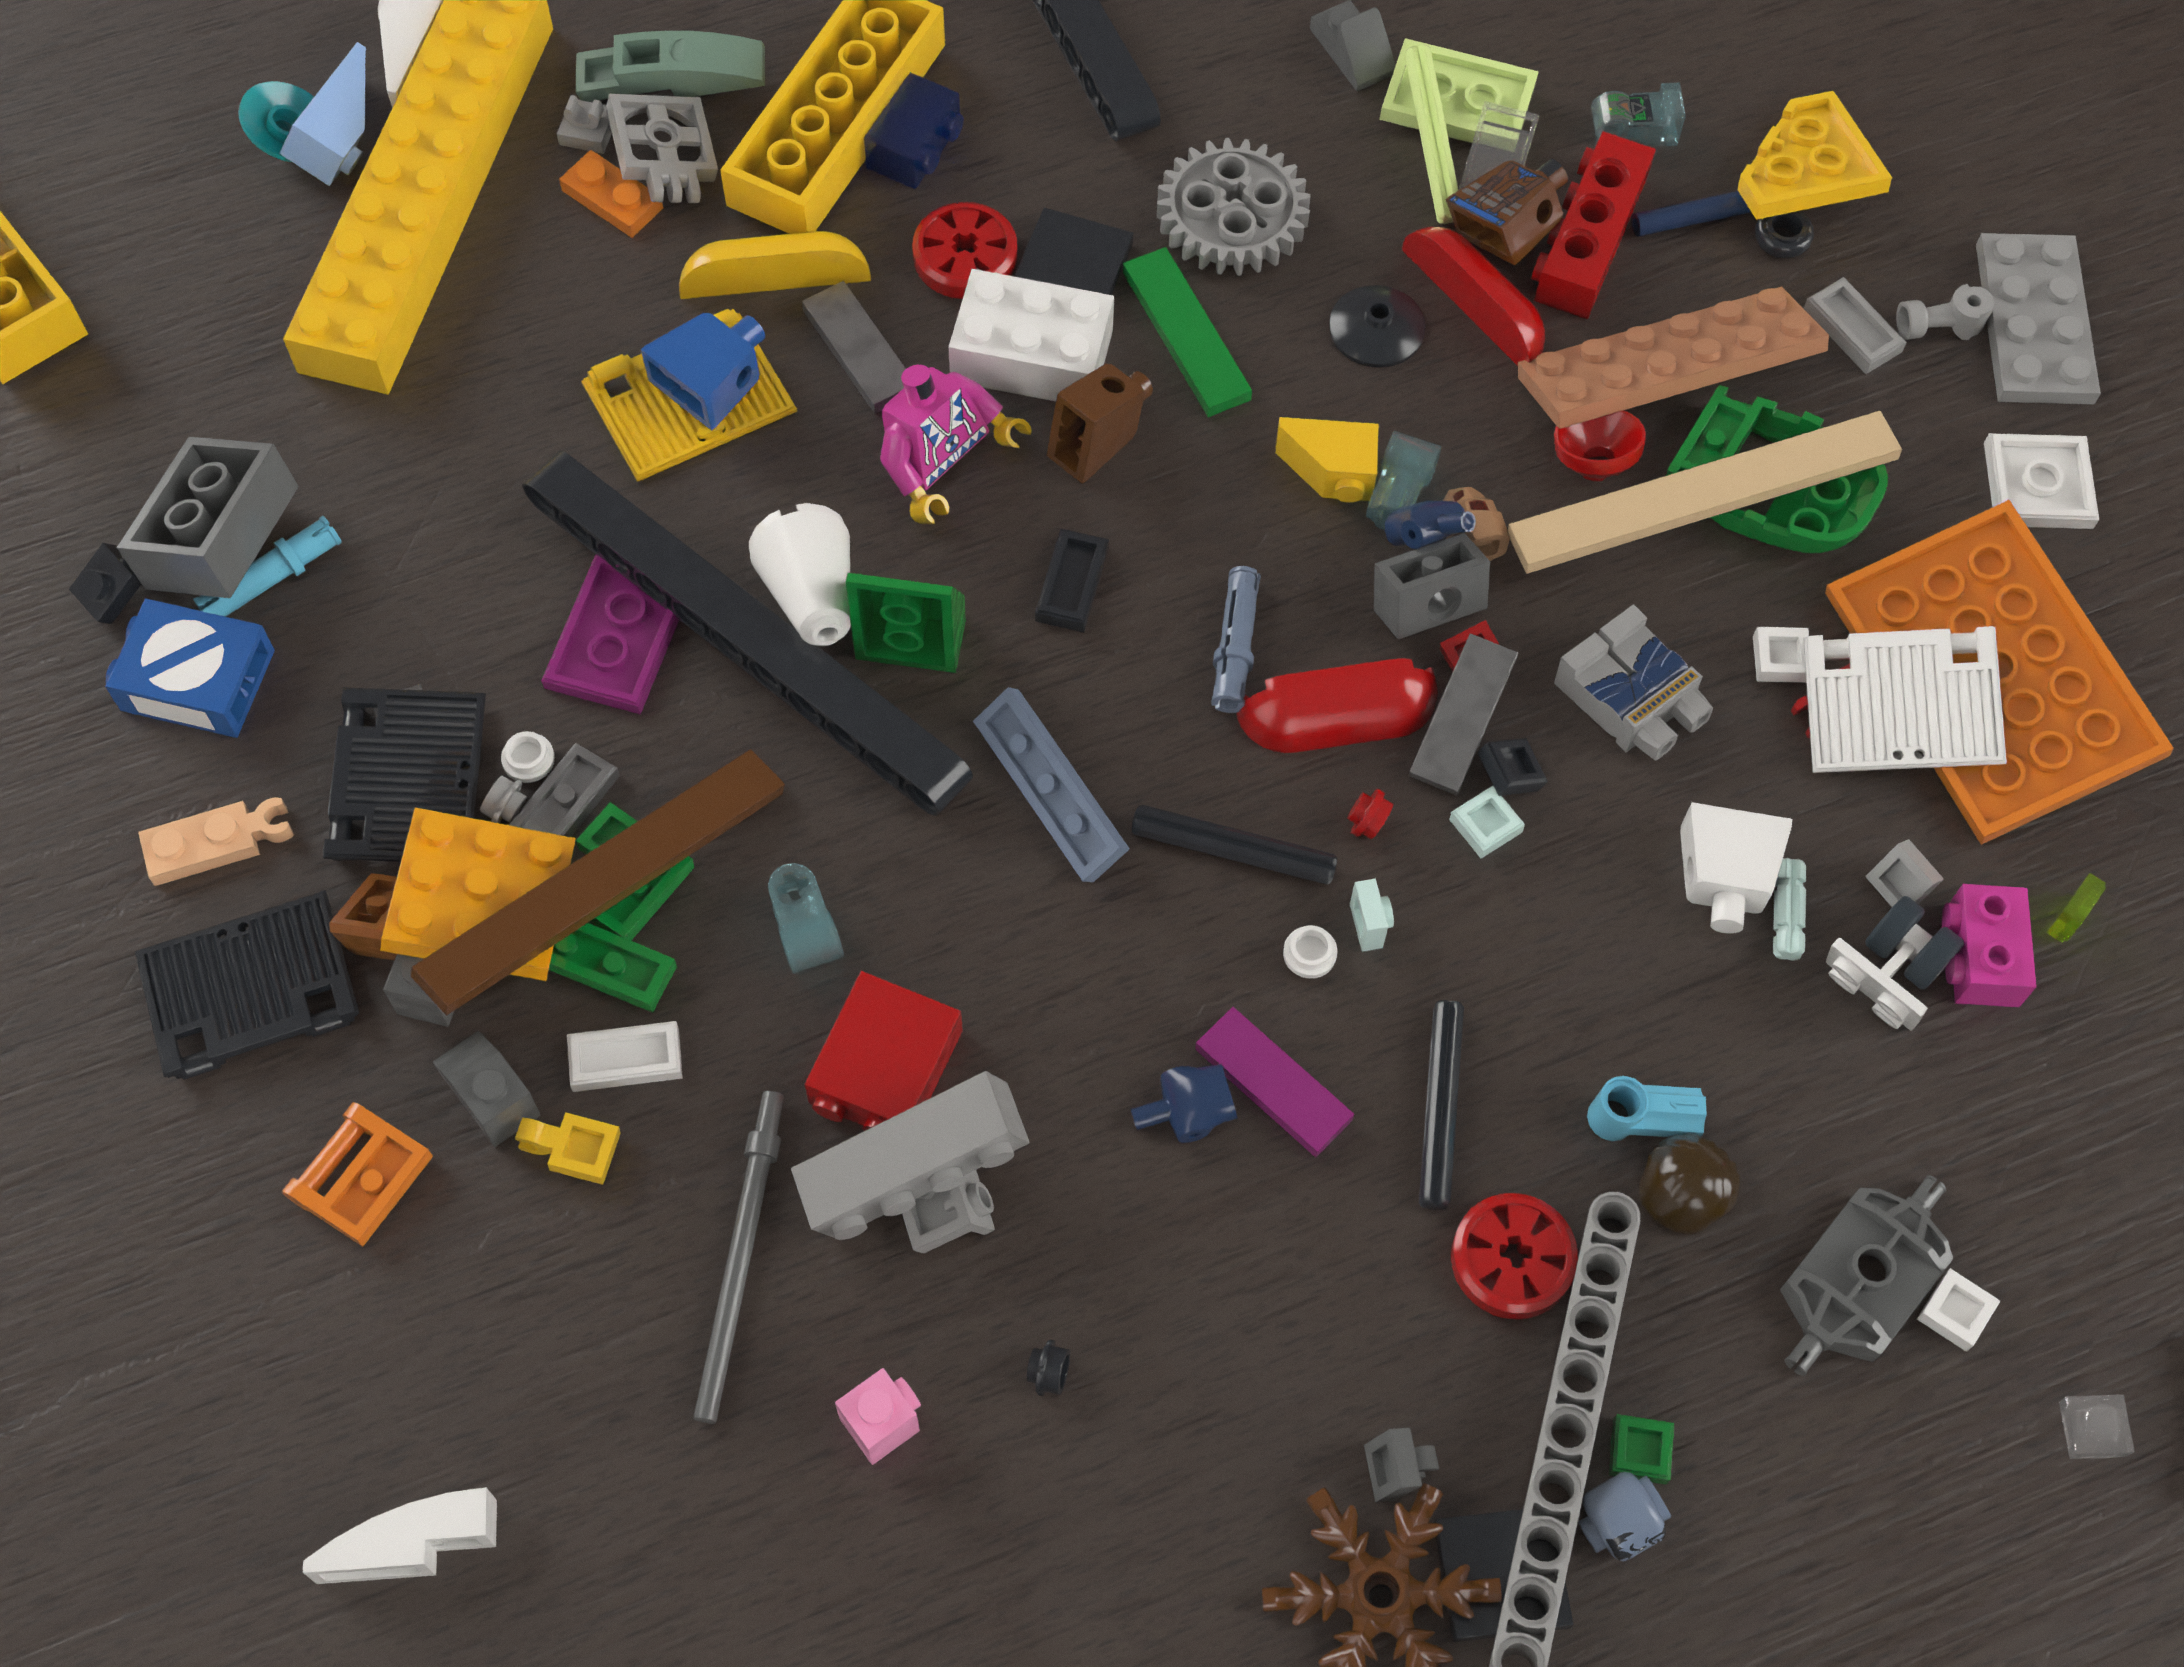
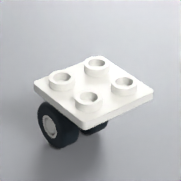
(1895, 931)

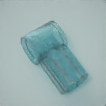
(1404, 472)

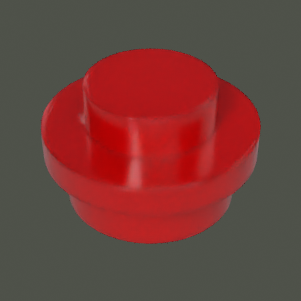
(1369, 814)

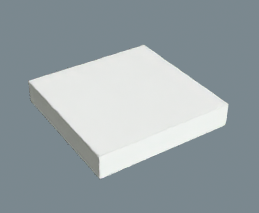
(2043, 478)

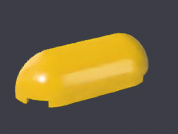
(772, 264)

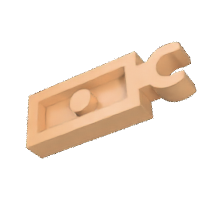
(210, 839)

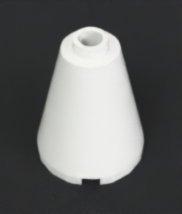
(806, 568)

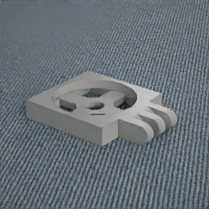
(667, 170)

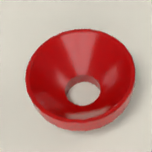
(1612, 436)

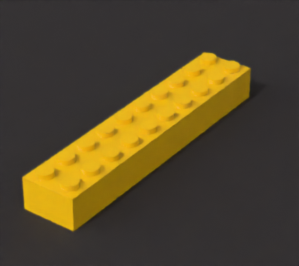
(417, 192)

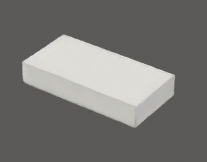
(624, 1056)

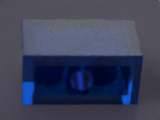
(913, 131)

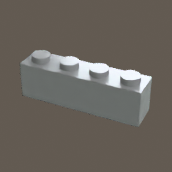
(910, 1156)

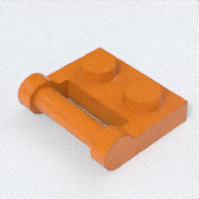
(371, 1181)

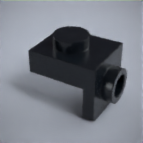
(105, 584)

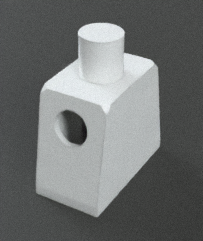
(1731, 861)

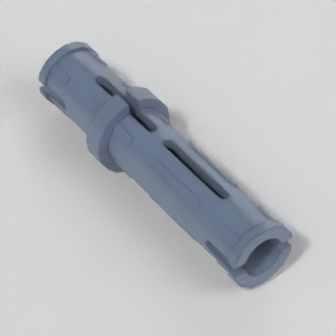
(1233, 657)

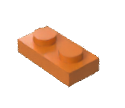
(603, 191)

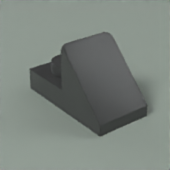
(1355, 43)

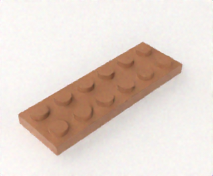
(1672, 356)

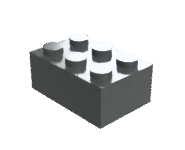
(208, 517)

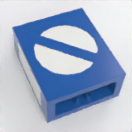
(189, 667)

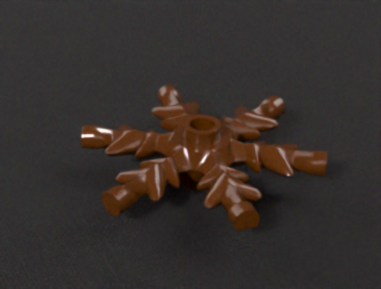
(1386, 1572)

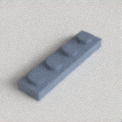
(1051, 785)

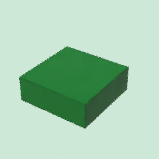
(1642, 1448)

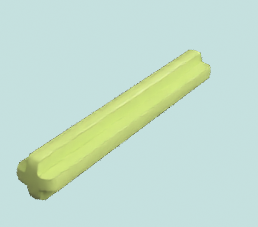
(1432, 129)

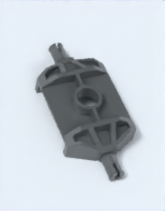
(1841, 1306)

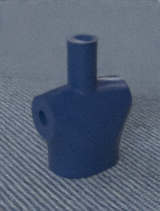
(1427, 523)
(1192, 1102)

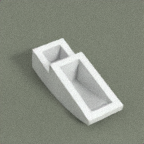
(407, 1539)

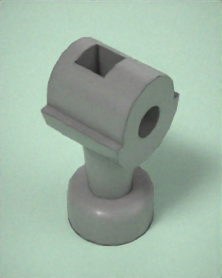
(1964, 313)

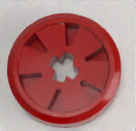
(964, 227)
(1491, 1278)

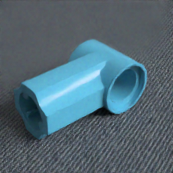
(1650, 1108)

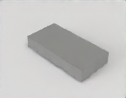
(1854, 325)

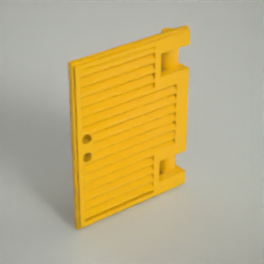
(660, 433)

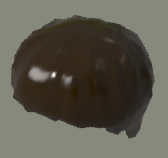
(1688, 1183)

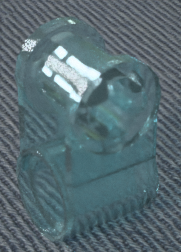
(804, 923)

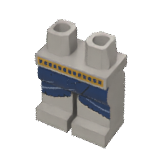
(1633, 685)

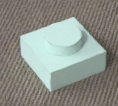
(1370, 914)

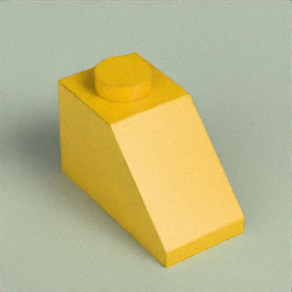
(1331, 455)

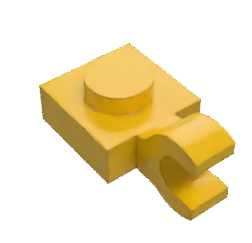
(577, 1148)

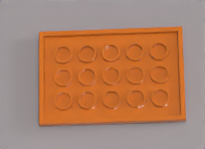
(2063, 695)

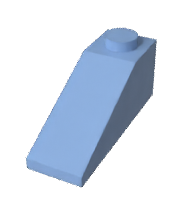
(332, 123)

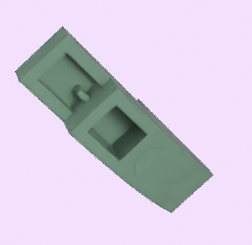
(674, 60)

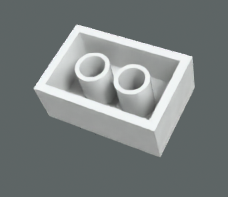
(1029, 334)

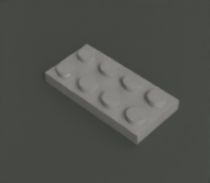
(2038, 319)

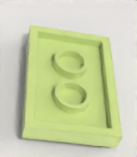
(1463, 87)

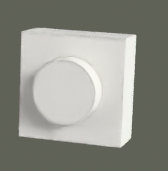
(1780, 654)
(1958, 1310)

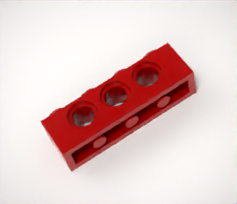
(1593, 225)

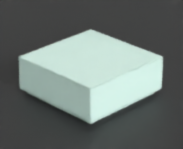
(1486, 822)

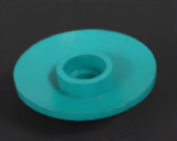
(269, 113)

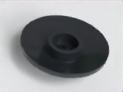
(1376, 340)

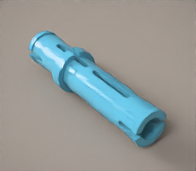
(274, 566)

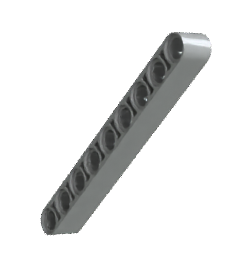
(1569, 1411)

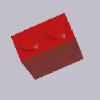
(882, 1053)

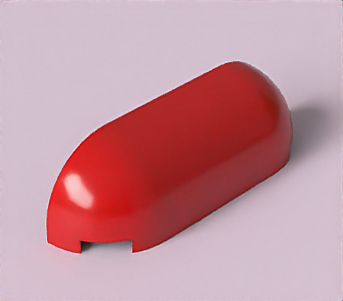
(1478, 290)
(1340, 706)

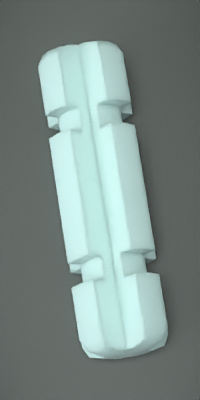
(1790, 910)

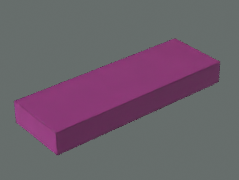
(1274, 1082)

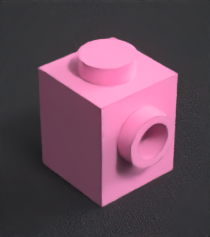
(879, 1414)

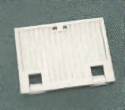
(1904, 700)

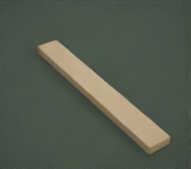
(1703, 491)

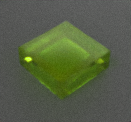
(2077, 908)

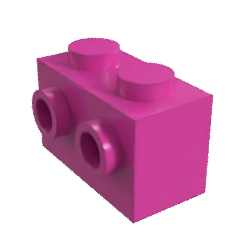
(1997, 950)

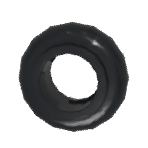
(1785, 246)

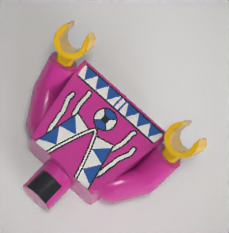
(933, 427)

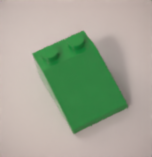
(905, 622)

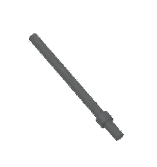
(761, 1150)

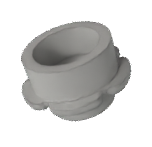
(503, 800)

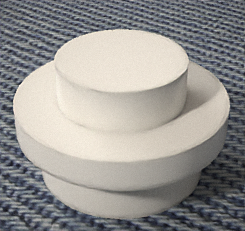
(527, 757)
(1310, 951)

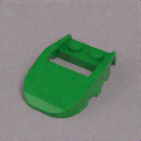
(1803, 520)

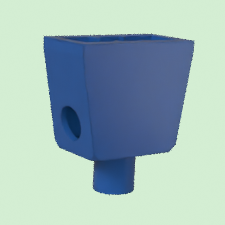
(705, 365)

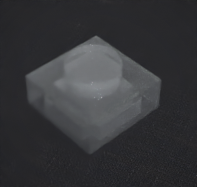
(2096, 1426)

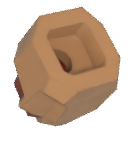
(1490, 529)

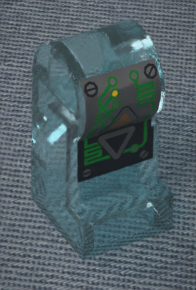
(1641, 117)

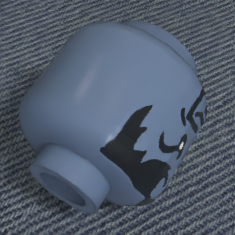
(1624, 1516)

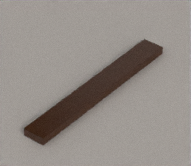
(595, 882)

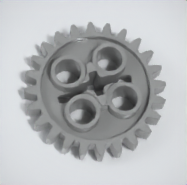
(1233, 206)

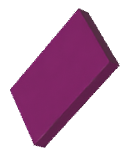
(610, 642)

